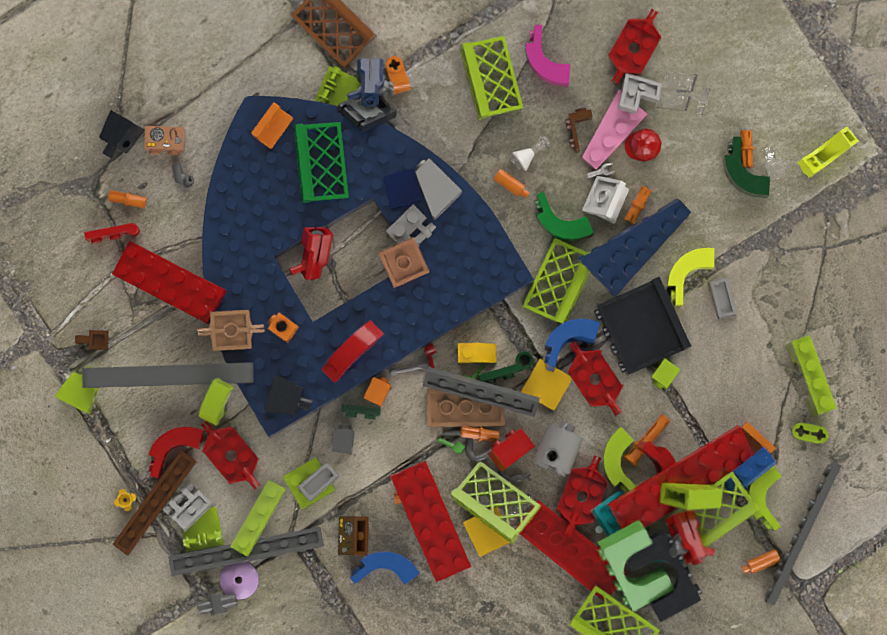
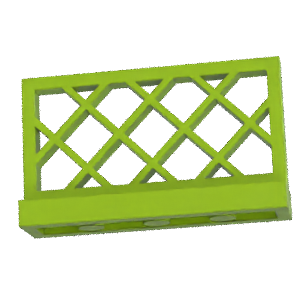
(475, 81)
(572, 293)
(486, 516)
(733, 520)
(586, 628)

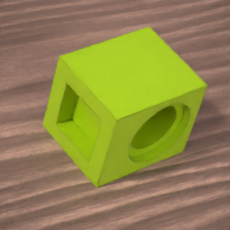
(664, 374)

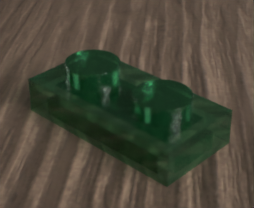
(369, 412)

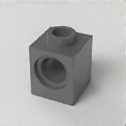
(343, 440)

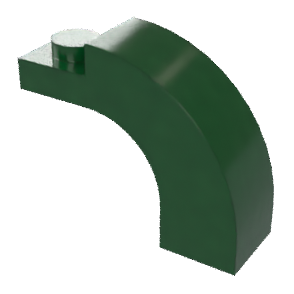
(740, 178)

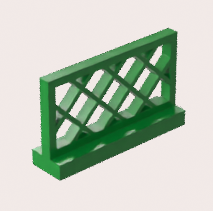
(305, 167)

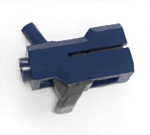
(372, 82)

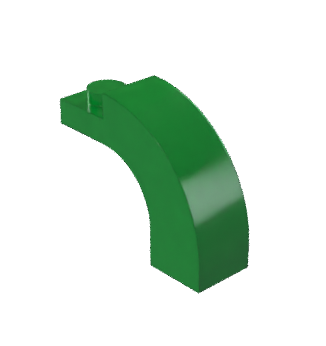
(563, 230)

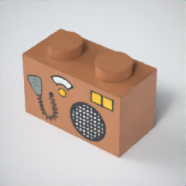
(164, 139)

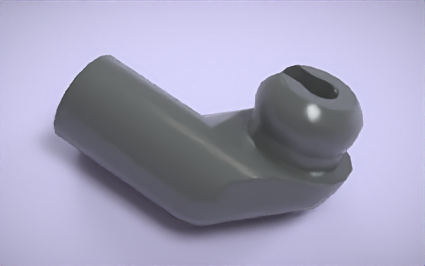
(181, 178)

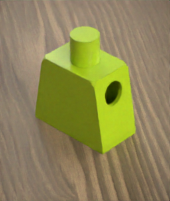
(75, 395)

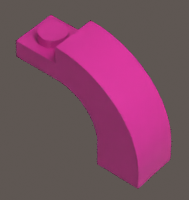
(548, 71)

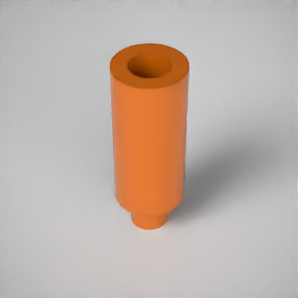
(511, 184)
(761, 562)

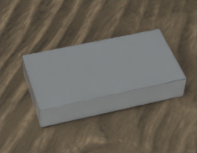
(722, 298)
(318, 481)

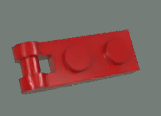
(113, 233)

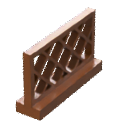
(348, 16)

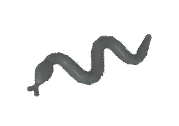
(515, 478)

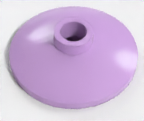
(249, 580)

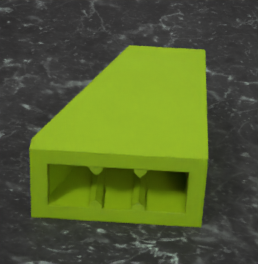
(691, 496)

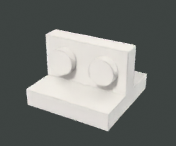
(606, 198)

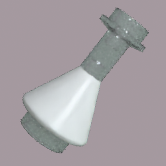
(523, 158)

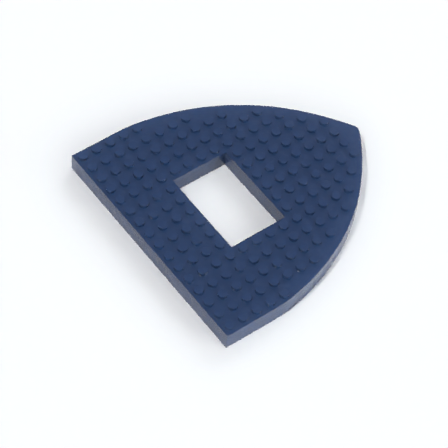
(258, 216)

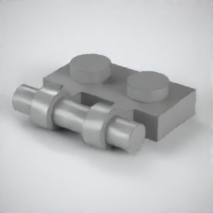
(407, 224)
(191, 510)

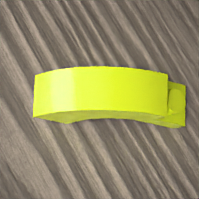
(827, 152)
(693, 260)

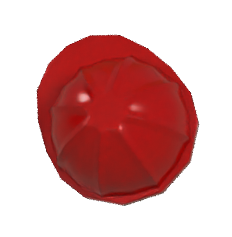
(643, 145)

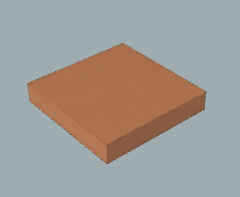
(403, 262)

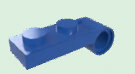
(751, 470)

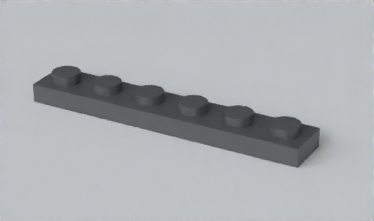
(481, 391)

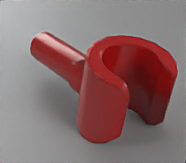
(430, 350)

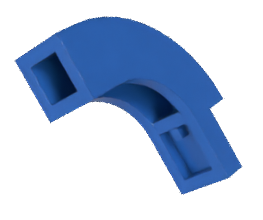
(572, 330)
(397, 563)

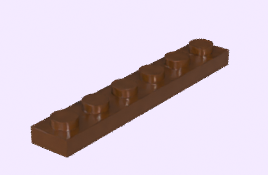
(154, 503)

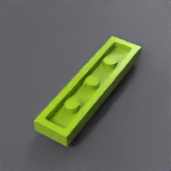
(258, 518)

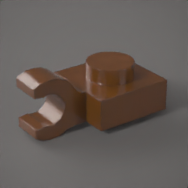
(96, 340)

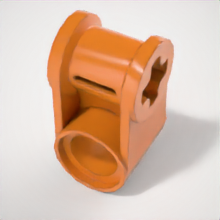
(397, 77)

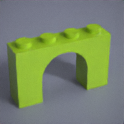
(819, 394)

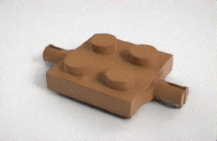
(230, 330)

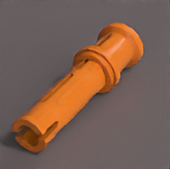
(651, 435)

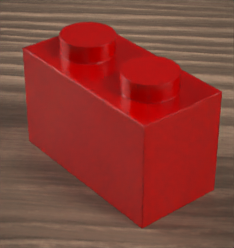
(511, 449)

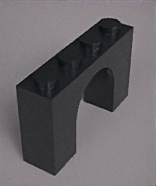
(684, 592)

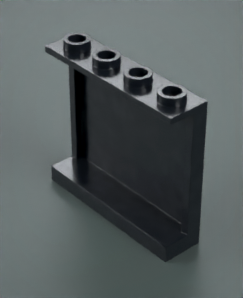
(642, 326)

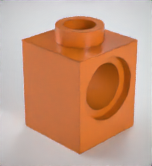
(288, 333)
(377, 391)

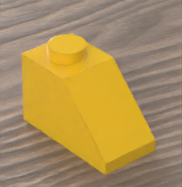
(476, 353)

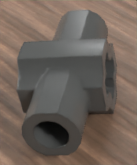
(217, 604)

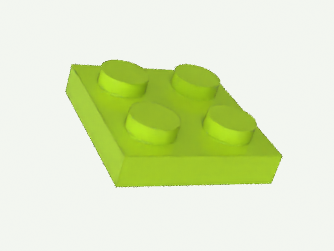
(298, 476)

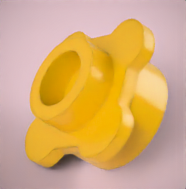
(126, 505)

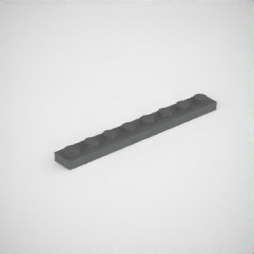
(798, 540)
(264, 548)

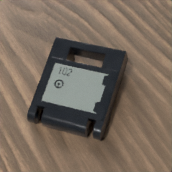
(369, 115)

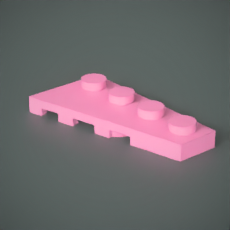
(611, 133)

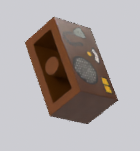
(353, 535)

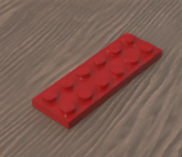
(169, 282)
(430, 521)
(573, 554)

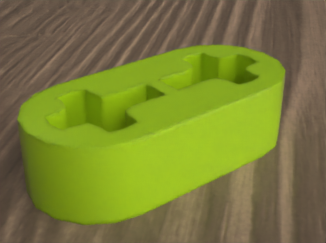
(808, 437)

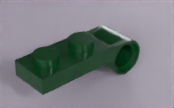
(506, 372)

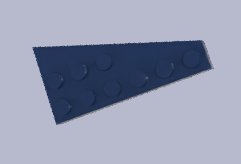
(629, 250)

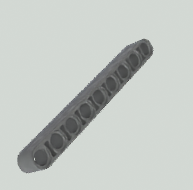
(166, 375)

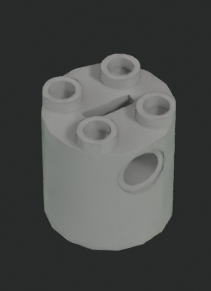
(558, 441)

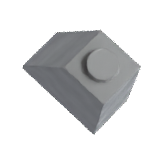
(436, 187)

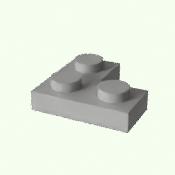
(637, 88)

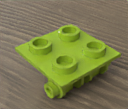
(336, 86)
(204, 532)

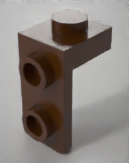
(579, 115)

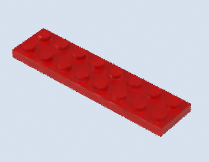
(700, 467)

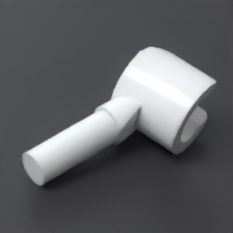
(603, 170)

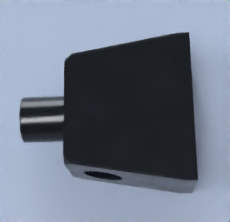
(119, 134)
(286, 398)

